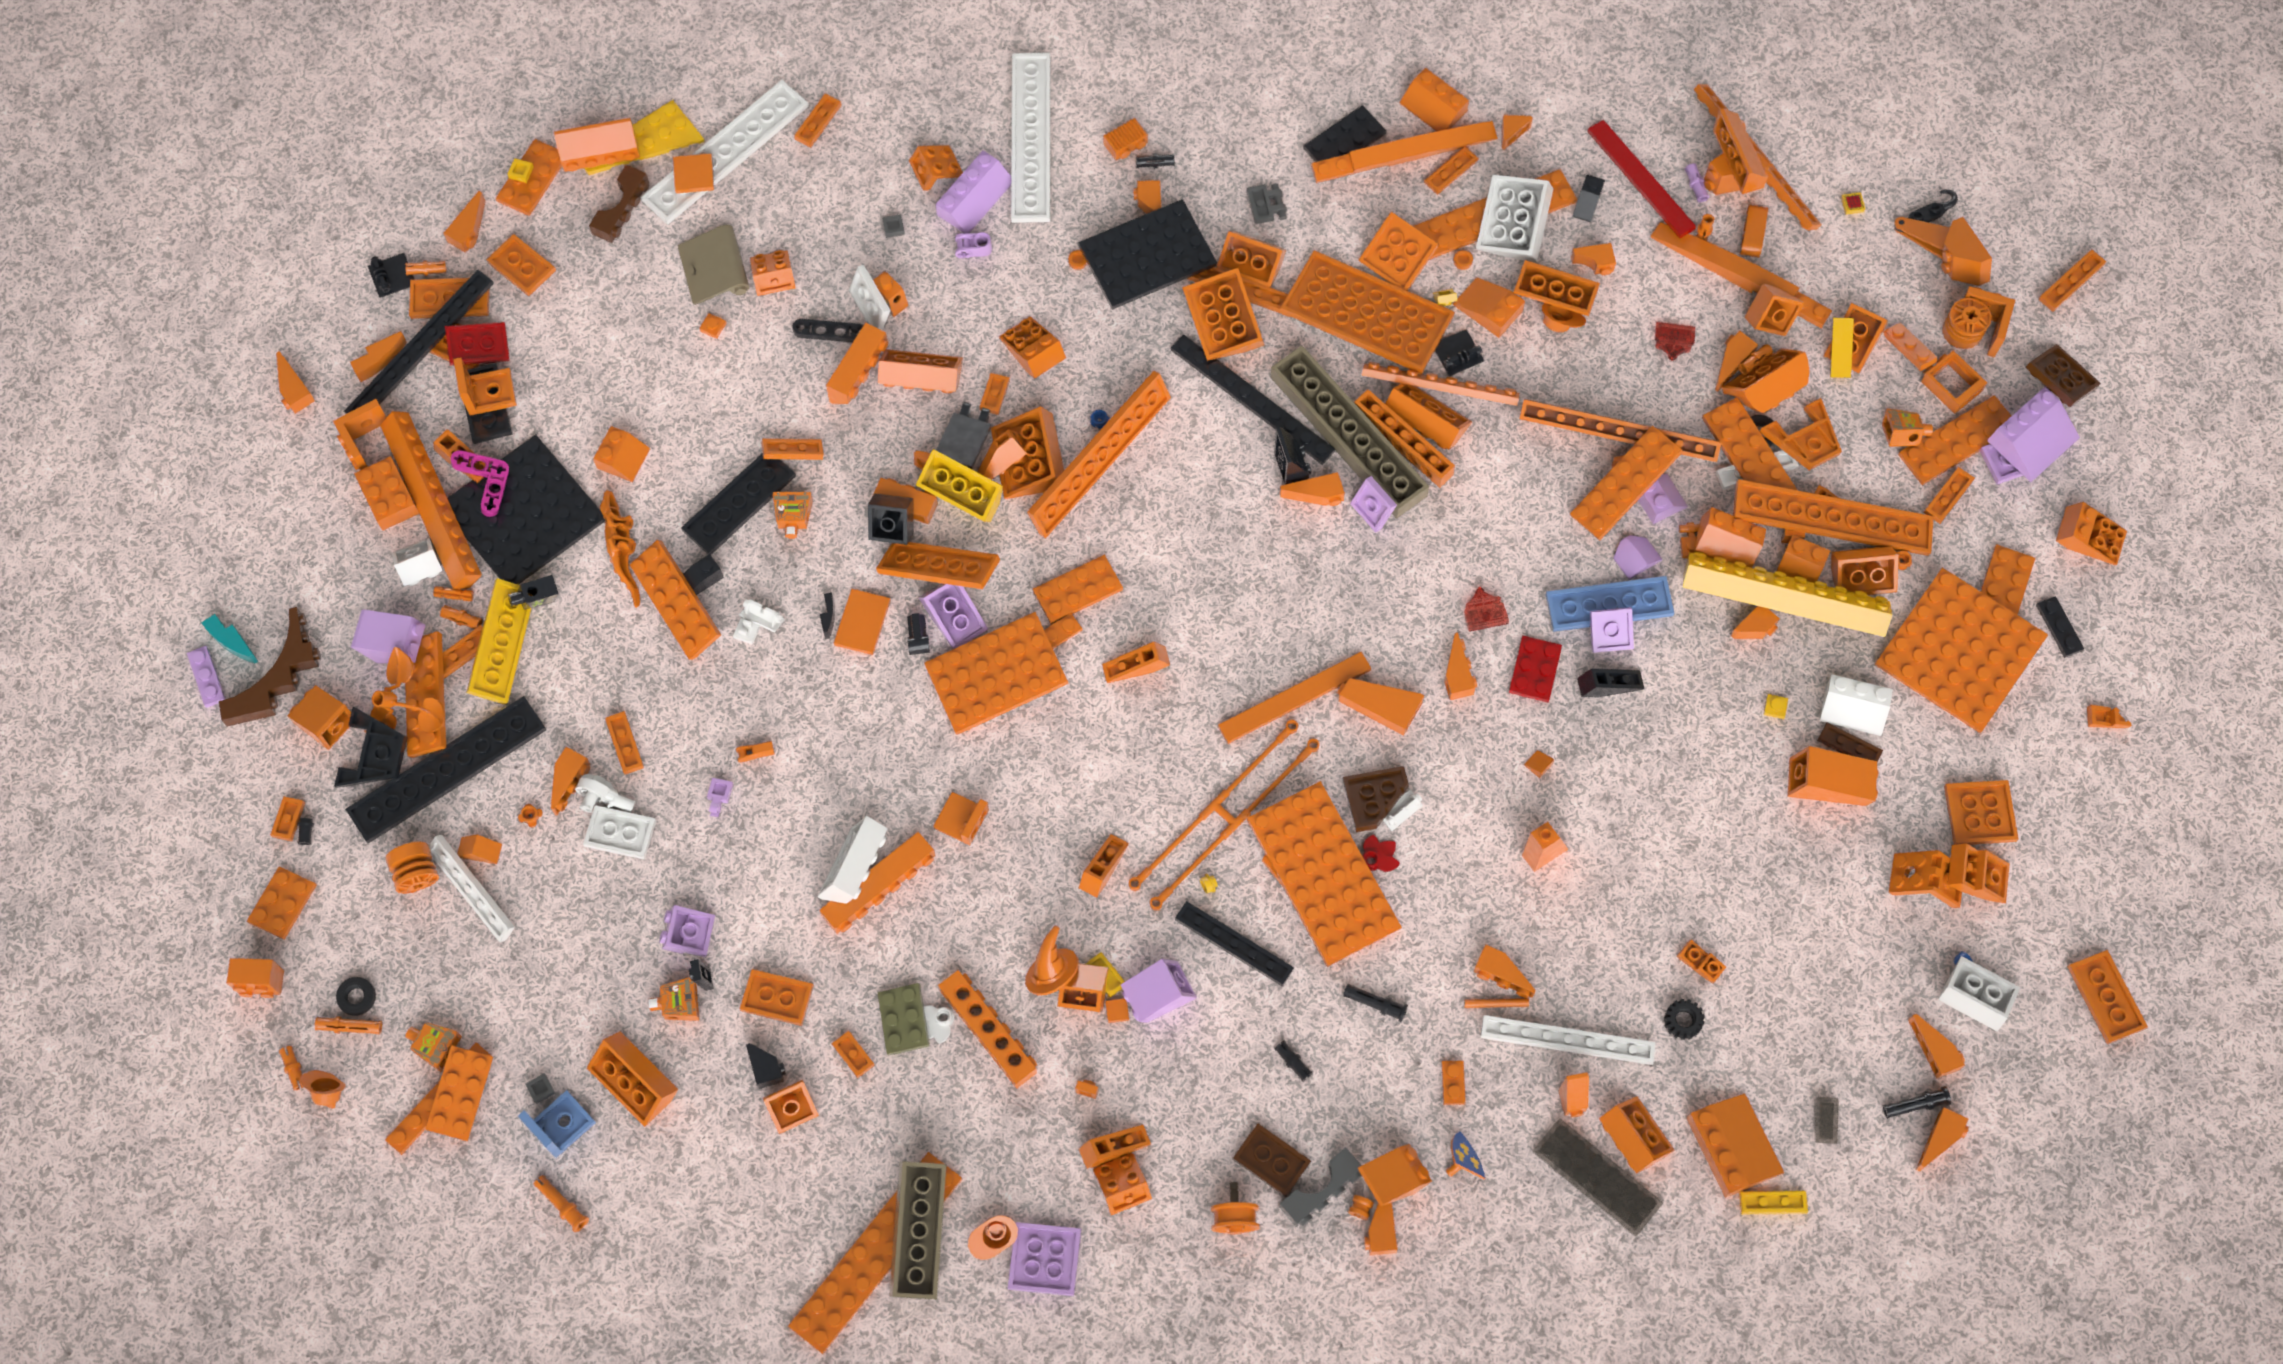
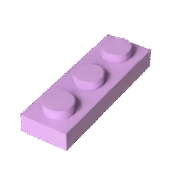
(206, 676)

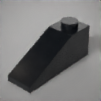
(703, 574)
(1609, 682)

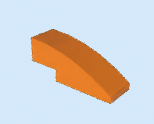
(378, 356)

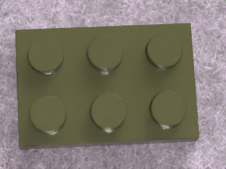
(903, 1019)

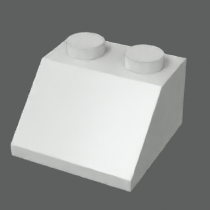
(417, 562)

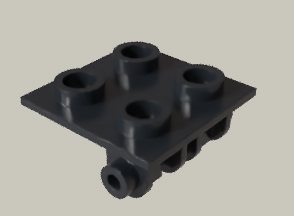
(389, 274)
(1459, 353)

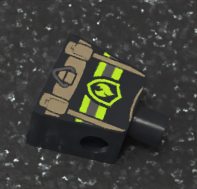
(542, 589)

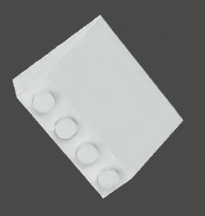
(1515, 217)

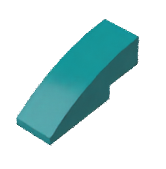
(229, 638)

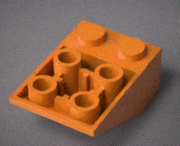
(1033, 347)
(2091, 533)

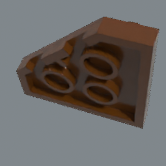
(1374, 795)

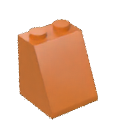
(1720, 177)
(321, 717)

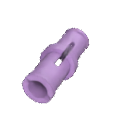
(1696, 182)

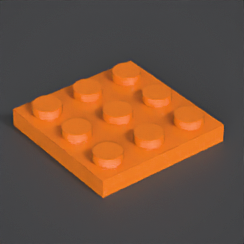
(1398, 252)
(1981, 812)

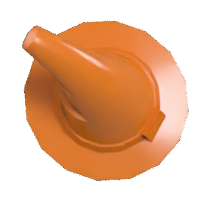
(1052, 966)

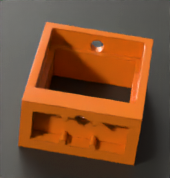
(1964, 370)

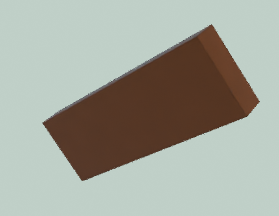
(1848, 743)

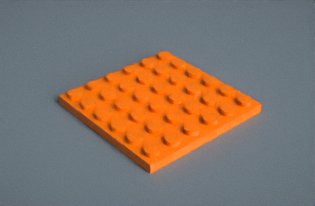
(1961, 650)

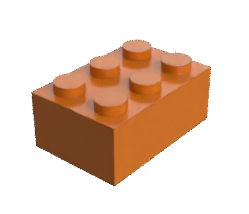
(386, 493)

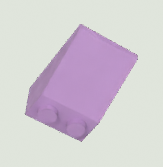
(953, 614)

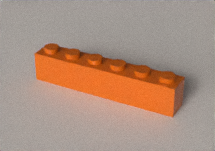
(882, 879)

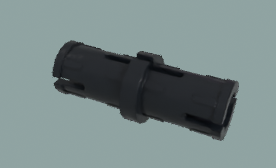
(1141, 161)
(1293, 1061)

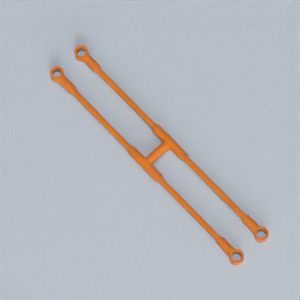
(1233, 822)

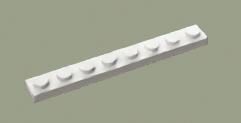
(1568, 1040)

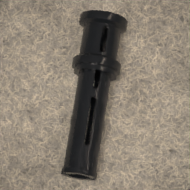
(1385, 1006)
(1926, 1100)

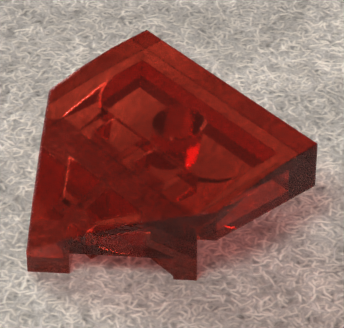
(1674, 338)
(1485, 611)

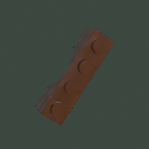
(609, 223)

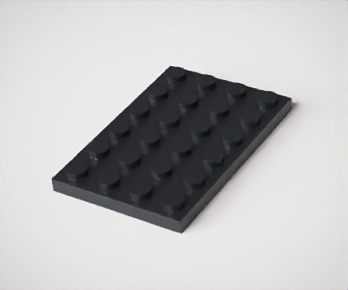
(1147, 254)

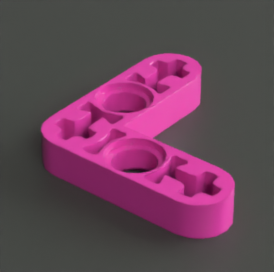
(493, 477)

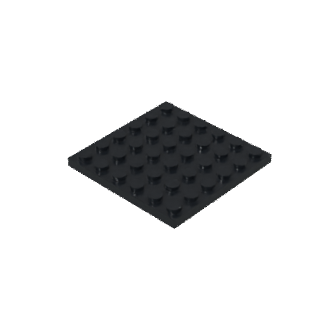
(537, 517)

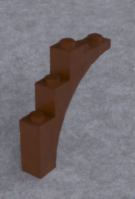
(281, 679)

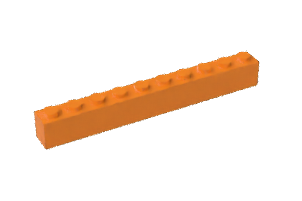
(1614, 428)
(430, 500)

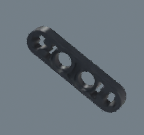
(831, 327)

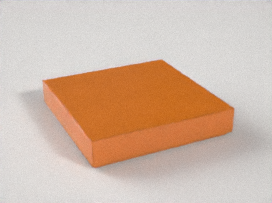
(693, 173)

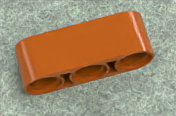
(1754, 231)

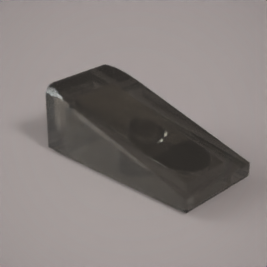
(1826, 1120)

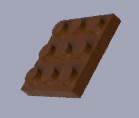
(2063, 375)

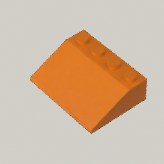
(1223, 315)
(1043, 456)
(1734, 1144)

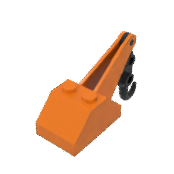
(1958, 246)

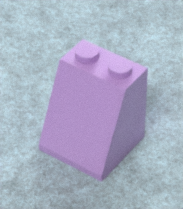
(381, 632)
(1157, 990)

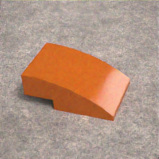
(1978, 873)

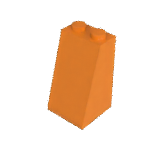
(1832, 777)

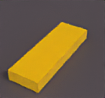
(1841, 348)
(1773, 1202)

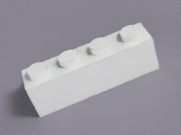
(853, 861)

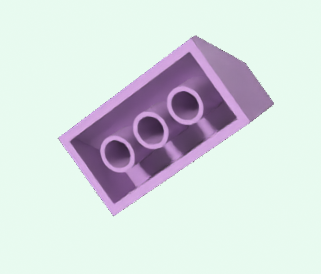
(974, 193)

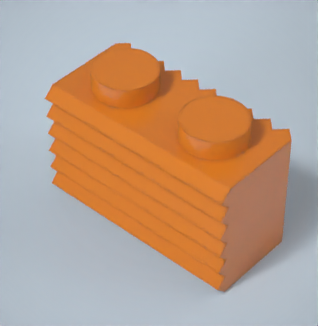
(1125, 139)

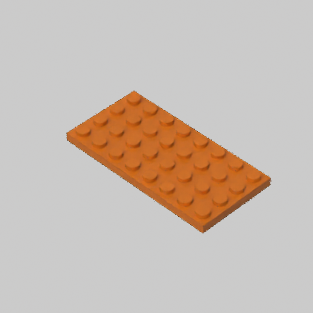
(1367, 312)
(1324, 874)

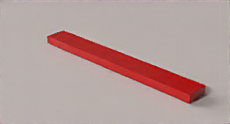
(1641, 179)

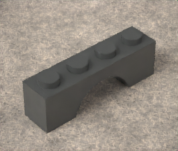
(1301, 1206)

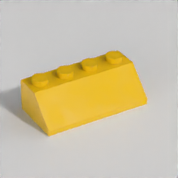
(960, 486)

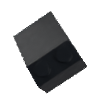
(1290, 457)

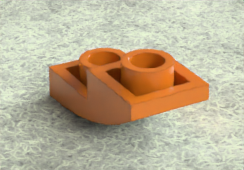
(1704, 964)

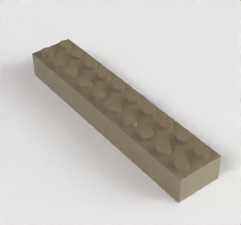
(1348, 429)

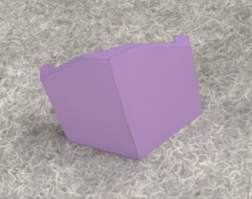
(1635, 555)

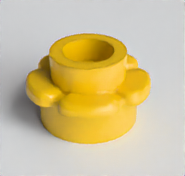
(1208, 883)

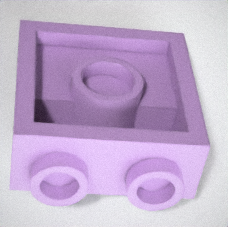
(687, 931)

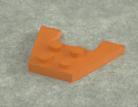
(1811, 444)

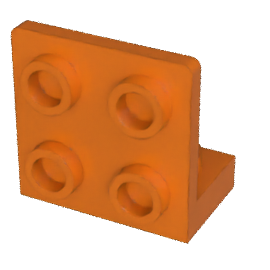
(934, 163)
(772, 272)
(961, 818)
(1122, 1183)

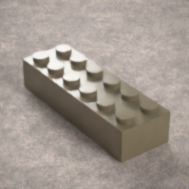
(917, 1230)

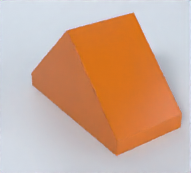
(1513, 127)
(479, 849)

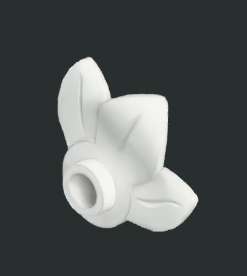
(936, 1027)

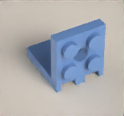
(547, 1127)

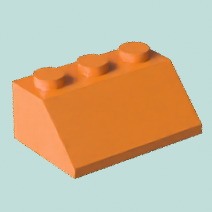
(1434, 101)
(1253, 258)
(1729, 537)
(1866, 570)
(1636, 1134)

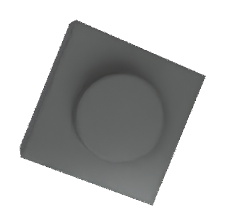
(893, 226)
(540, 1088)

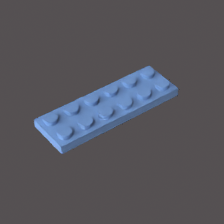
(1572, 607)

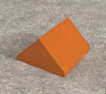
(790, 1106)

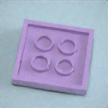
(1044, 1259)

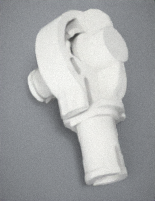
(597, 789)

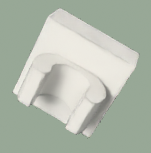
(746, 631)

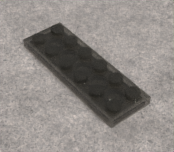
(1597, 1177)

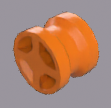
(1360, 1207)

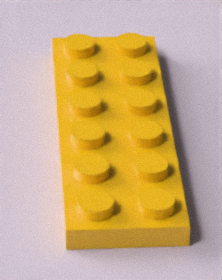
(499, 645)

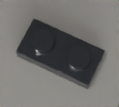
(701, 974)

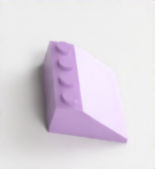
(2035, 435)

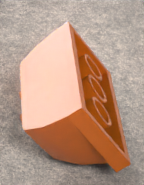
(1771, 382)

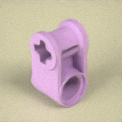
(972, 245)

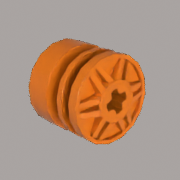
(1966, 323)
(412, 867)

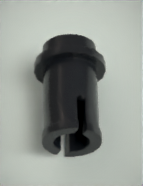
(305, 831)

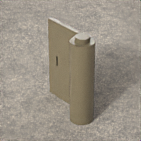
(716, 264)

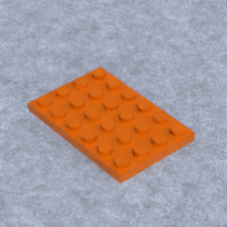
(996, 673)

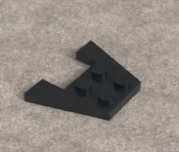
(380, 753)

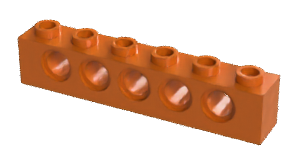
(1406, 439)
(1016, 1074)

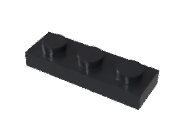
(2060, 627)

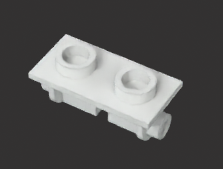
(764, 617)
(1403, 809)

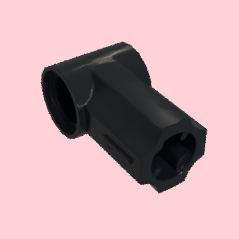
(918, 639)

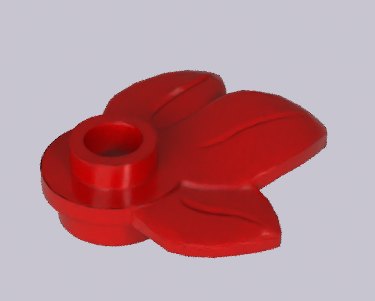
(1381, 853)

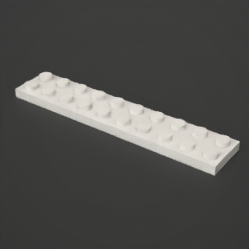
(1030, 137)
(731, 147)

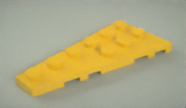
(659, 134)

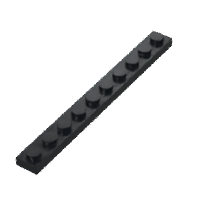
(423, 341)
(1252, 398)

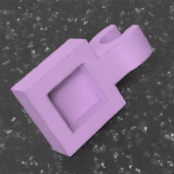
(719, 793)

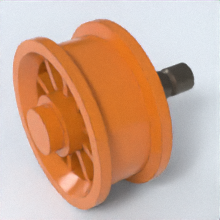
(1235, 1216)

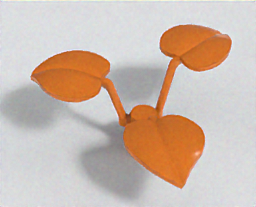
(400, 670)

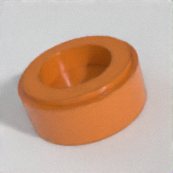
(1463, 259)
(1076, 260)

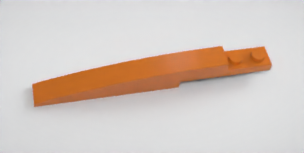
(1403, 150)
(1737, 270)

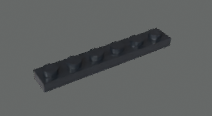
(1234, 943)

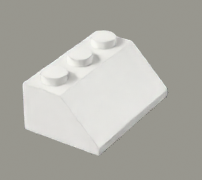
(1856, 704)
(1979, 993)

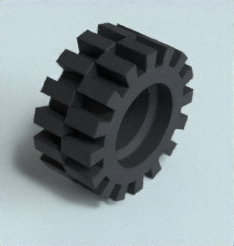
(1690, 1008)

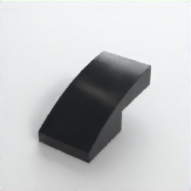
(828, 618)

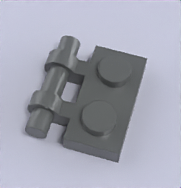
(1261, 206)

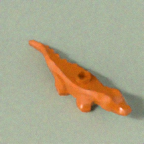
(618, 542)

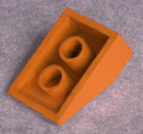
(1490, 305)
(1866, 334)
(1395, 1175)

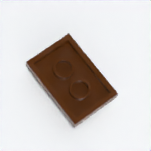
(1271, 1160)

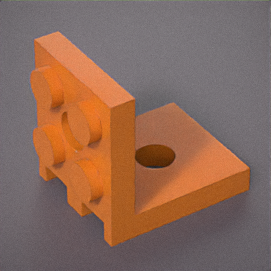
(2001, 311)
(475, 389)
(356, 425)
(1929, 877)

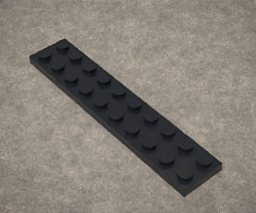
(445, 769)

